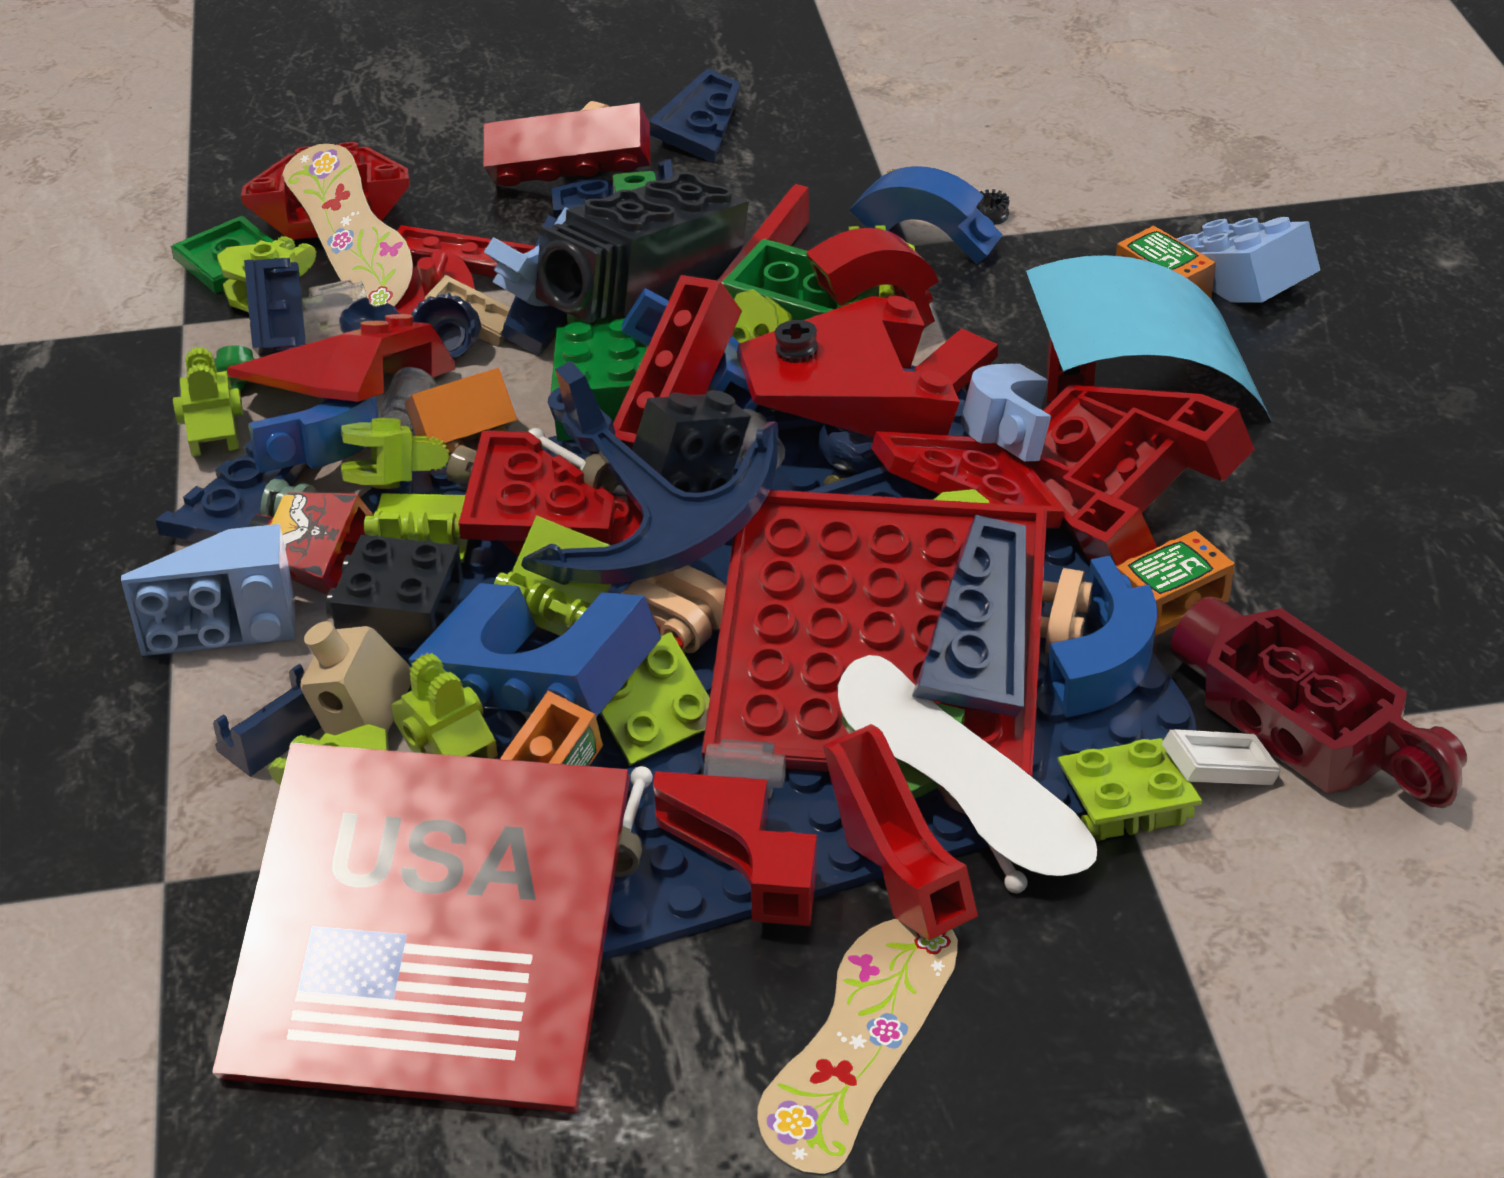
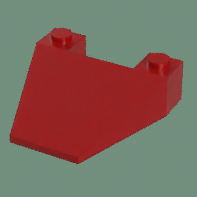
(856, 373)
(1121, 449)

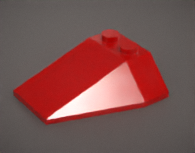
(352, 362)

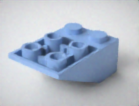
(1256, 257)
(214, 594)

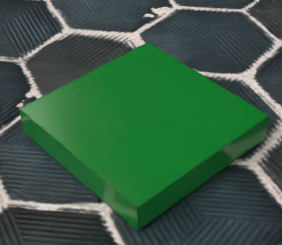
(200, 251)

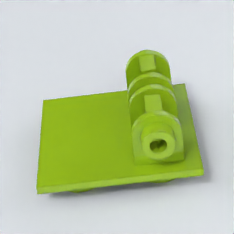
(418, 518)
(551, 603)
(657, 704)
(1128, 787)

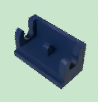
(274, 305)
(268, 731)

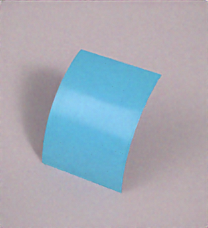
(1132, 308)

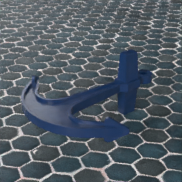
(675, 523)

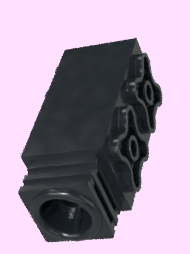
(636, 242)

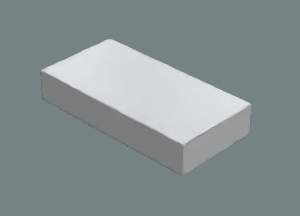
(1221, 757)

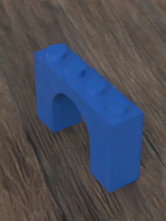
(580, 666)

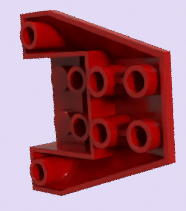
(274, 202)

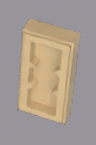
(490, 311)

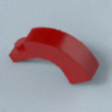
(871, 258)

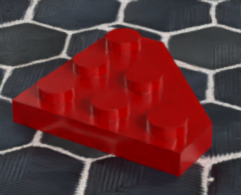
(961, 464)
(520, 480)

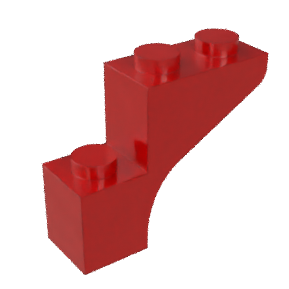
(730, 823)
(884, 824)

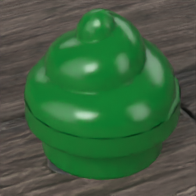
(231, 356)

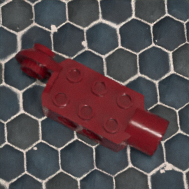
(1314, 703)

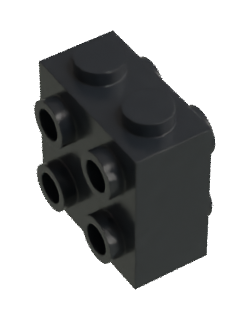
(692, 439)
(397, 588)

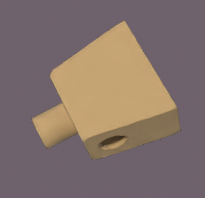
(352, 678)

